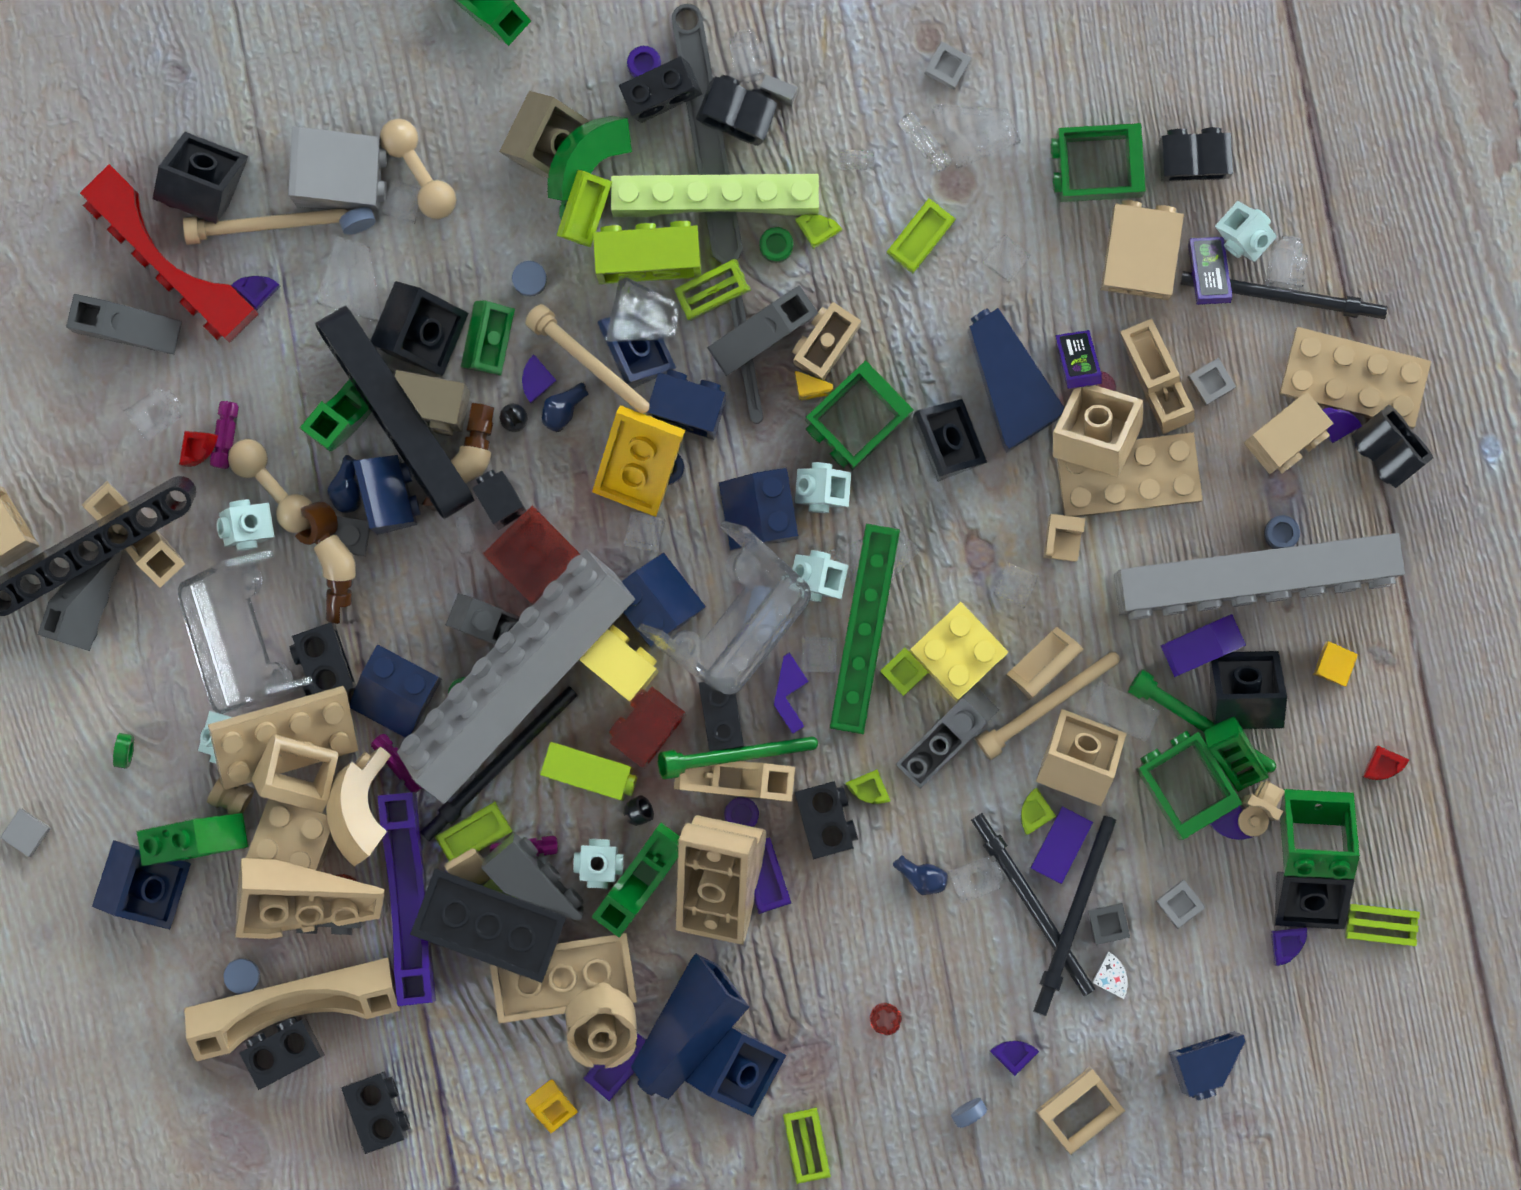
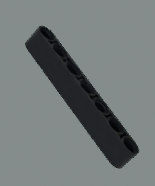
(394, 412)
(100, 533)

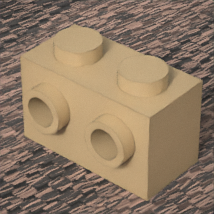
(826, 342)

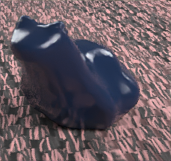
(559, 408)
(343, 488)
(925, 878)

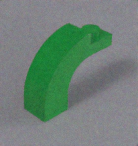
(499, 17)
(584, 151)

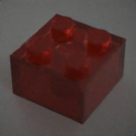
(531, 554)
(646, 727)

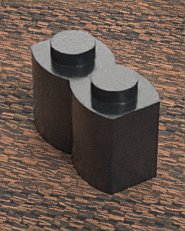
(737, 110)
(1195, 155)
(1391, 446)

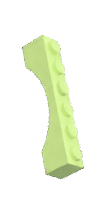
(708, 193)

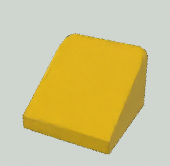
(811, 387)
(1335, 664)
(551, 1106)

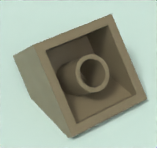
(539, 132)
(437, 400)

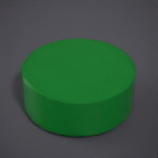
(776, 244)
(123, 750)

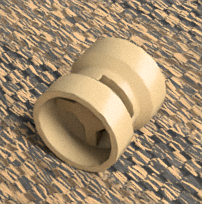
(232, 799)

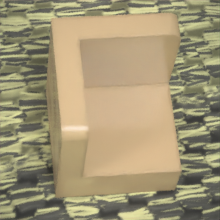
(1063, 537)

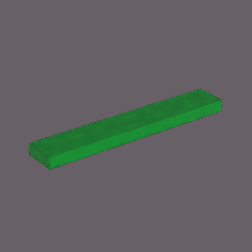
(864, 628)

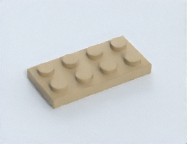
(1354, 375)
(1155, 474)
(315, 719)
(572, 969)

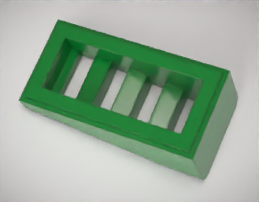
(1226, 736)

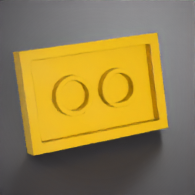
(638, 460)

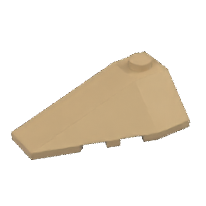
(287, 897)

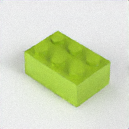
(647, 253)

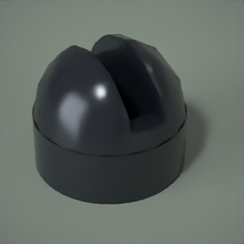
(507, 422)
(639, 811)

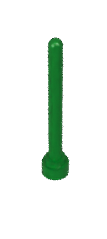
(1146, 687)
(673, 764)

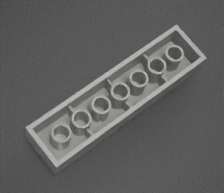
(1259, 574)
(514, 676)

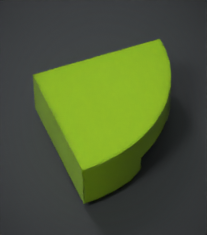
(817, 228)
(869, 788)
(1035, 812)

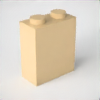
(1142, 250)

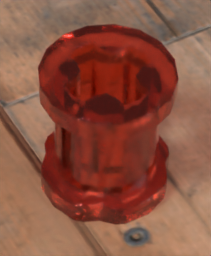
(889, 1008)

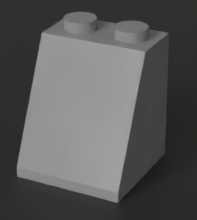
(336, 170)

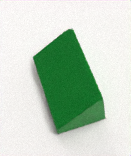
(487, 337)

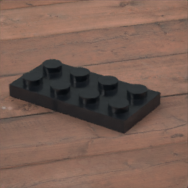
(488, 925)

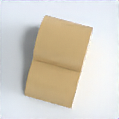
(718, 878)

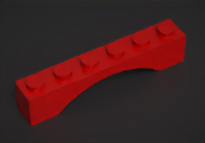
(119, 204)

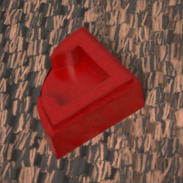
(196, 448)
(1384, 764)

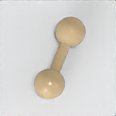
(435, 197)
(248, 460)

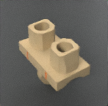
(1260, 809)

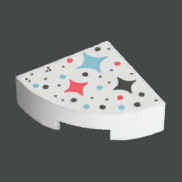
(1112, 976)

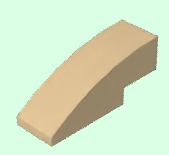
(1158, 376)

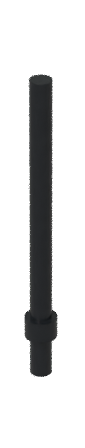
(1350, 306)
(451, 810)
(996, 847)
(1051, 979)

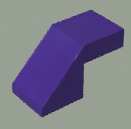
(1203, 645)
(790, 681)

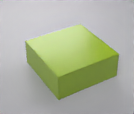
(904, 671)

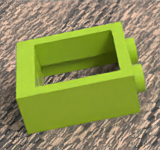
(588, 771)

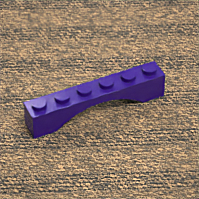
(407, 889)

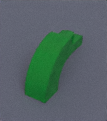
(337, 419)
(639, 881)

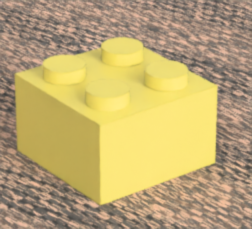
(958, 651)
(619, 664)

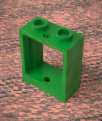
(1134, 160)
(882, 390)
(1335, 809)
(1207, 815)
(192, 839)

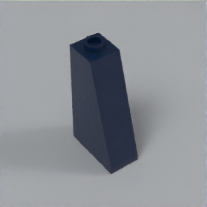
(1013, 383)
(688, 1028)

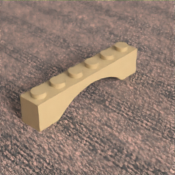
(225, 1023)

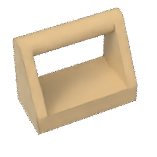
(1044, 662)
(291, 789)
(1070, 1094)

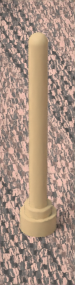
(198, 230)
(542, 321)
(994, 741)

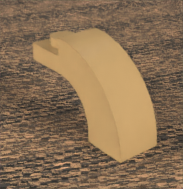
(152, 552)
(740, 780)
(348, 808)

